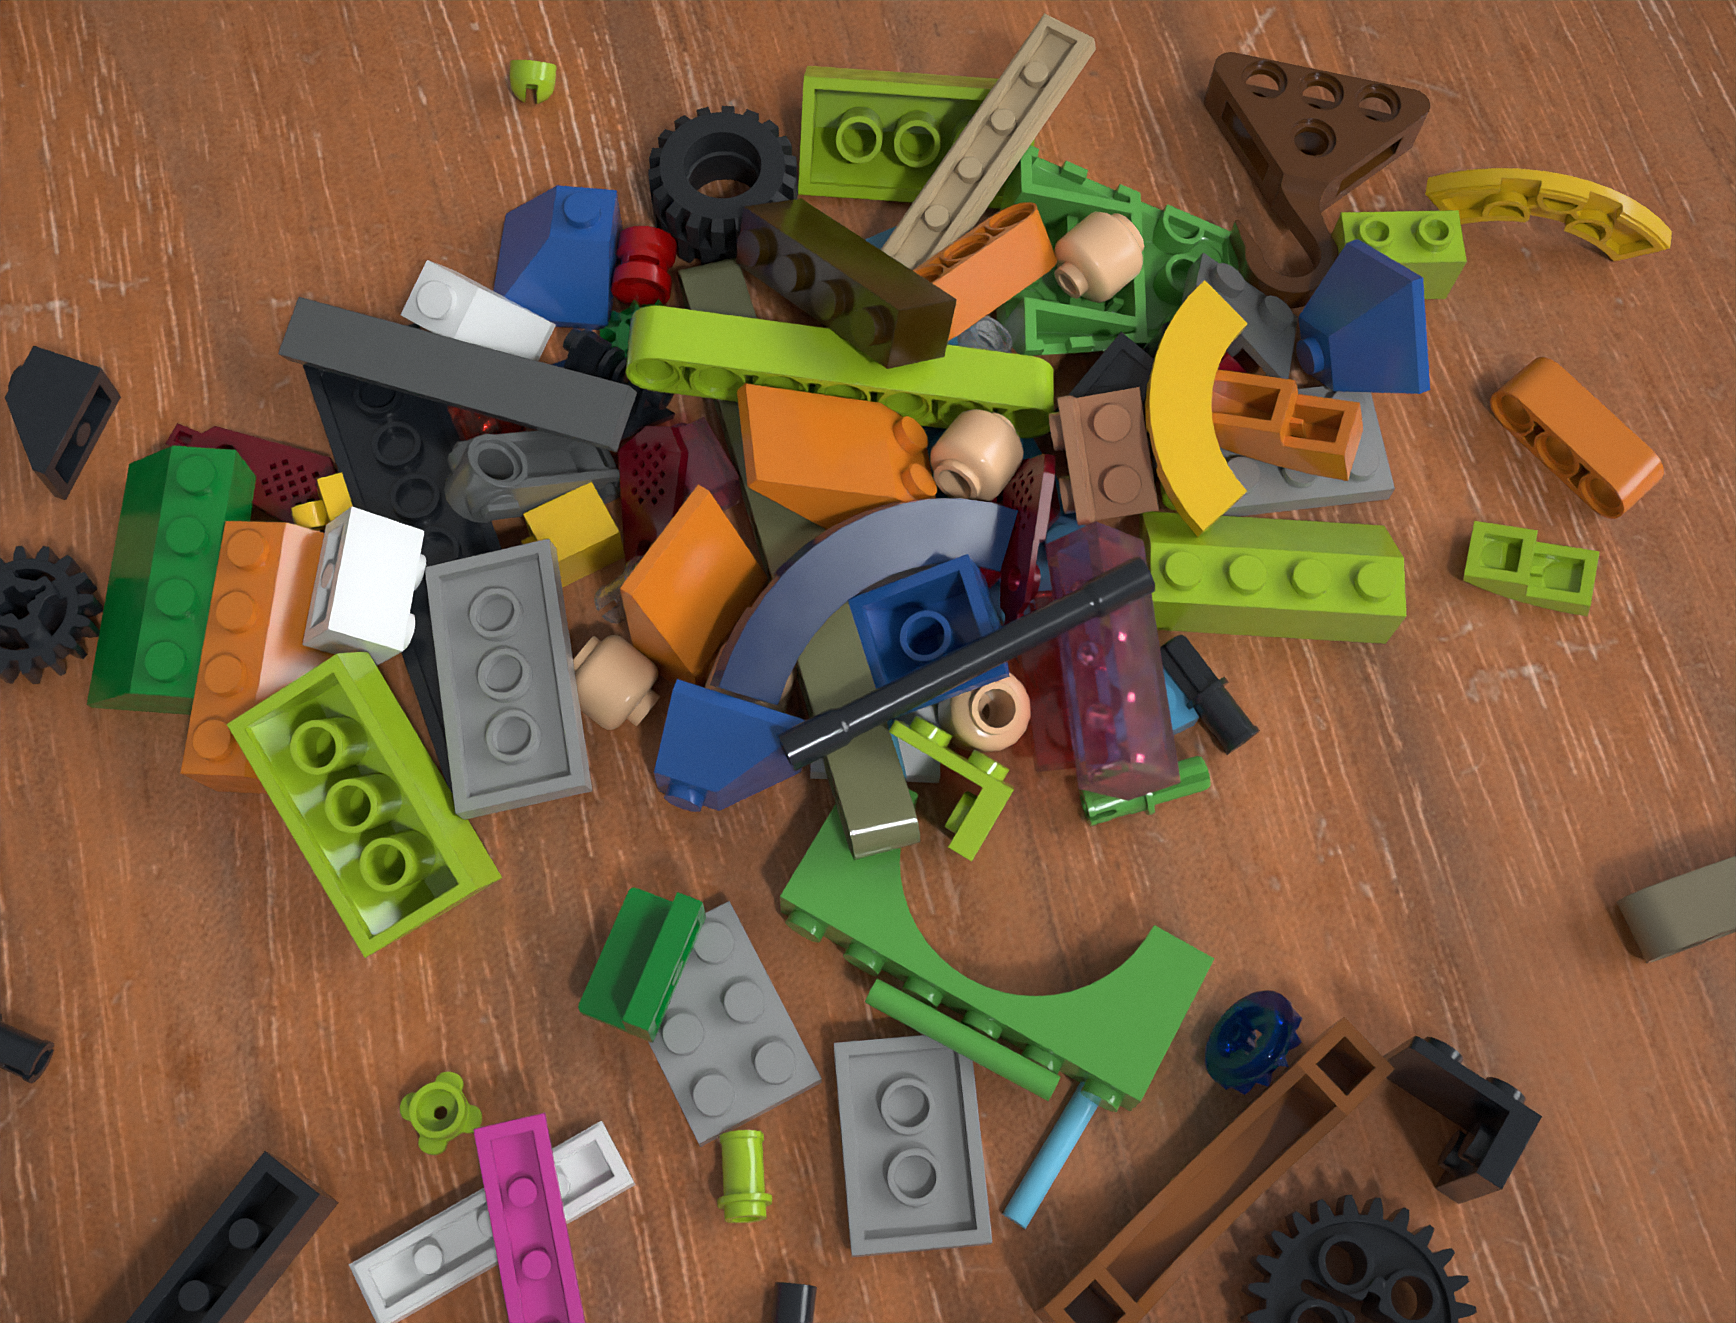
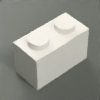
(365, 586)

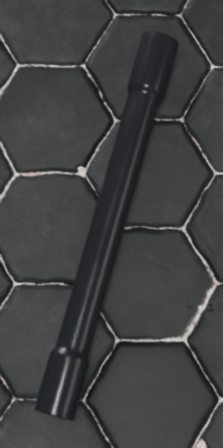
(840, 725)

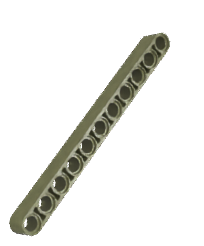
(833, 666)

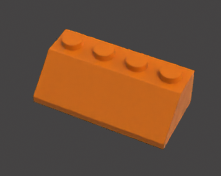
(250, 643)

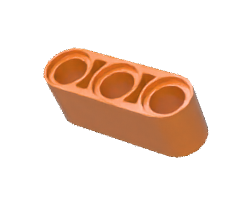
(991, 263)
(1577, 437)

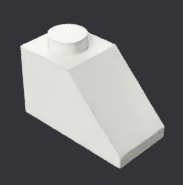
(474, 314)

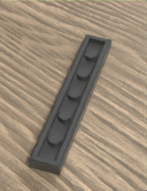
(458, 374)

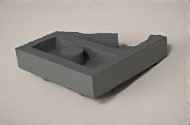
(1270, 321)

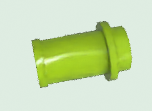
(743, 1177)

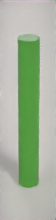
(962, 1039)

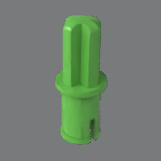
(1103, 808)

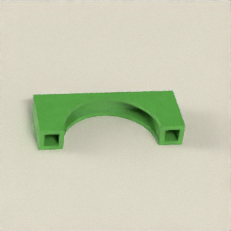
(1097, 1035)

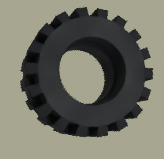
(711, 150)

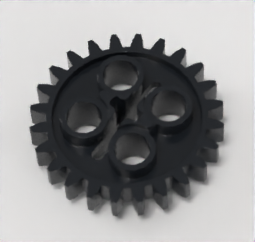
(1380, 1256)

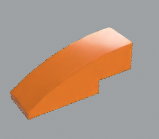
(1283, 428)

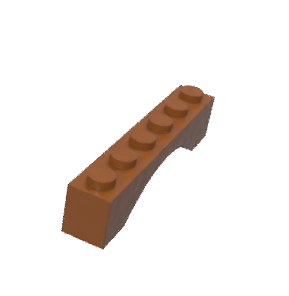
(1221, 1181)

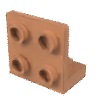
(1105, 455)

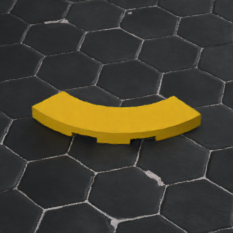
(1588, 209)
(1181, 409)

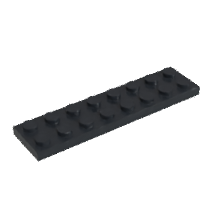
(397, 467)

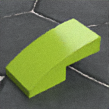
(1528, 571)

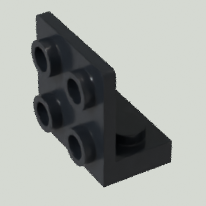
(1486, 1108)

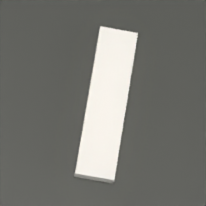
(460, 1240)

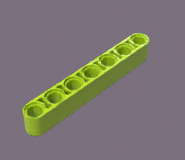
(721, 352)

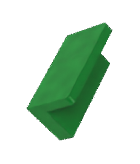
(642, 962)

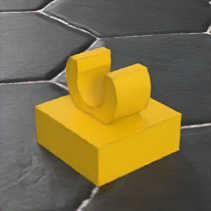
(332, 503)

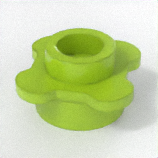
(421, 1109)

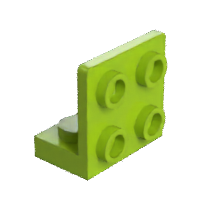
(973, 814)

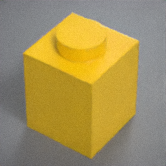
(579, 530)

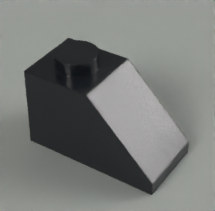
(59, 414)

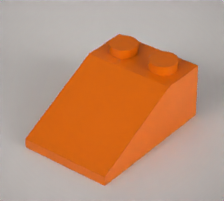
(831, 453)
(691, 590)

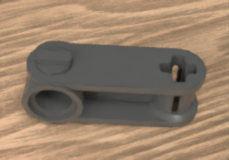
(522, 470)

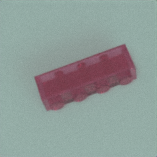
(1113, 675)

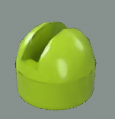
(532, 75)

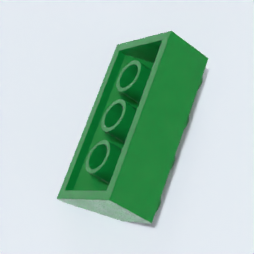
(165, 576)

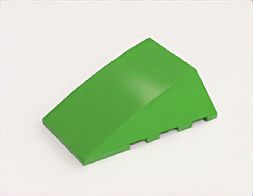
(1050, 321)

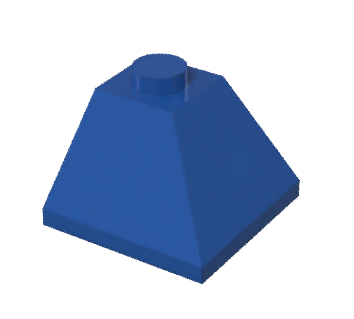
(562, 256)
(1366, 326)
(925, 619)
(719, 749)

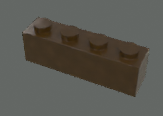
(845, 282)

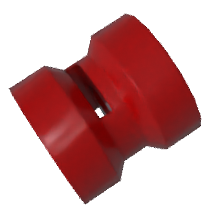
(644, 266)

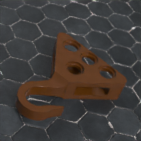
(1305, 152)

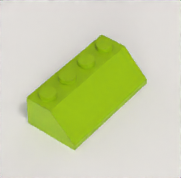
(881, 130)
(1275, 578)
(363, 800)

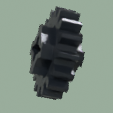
(57, 618)

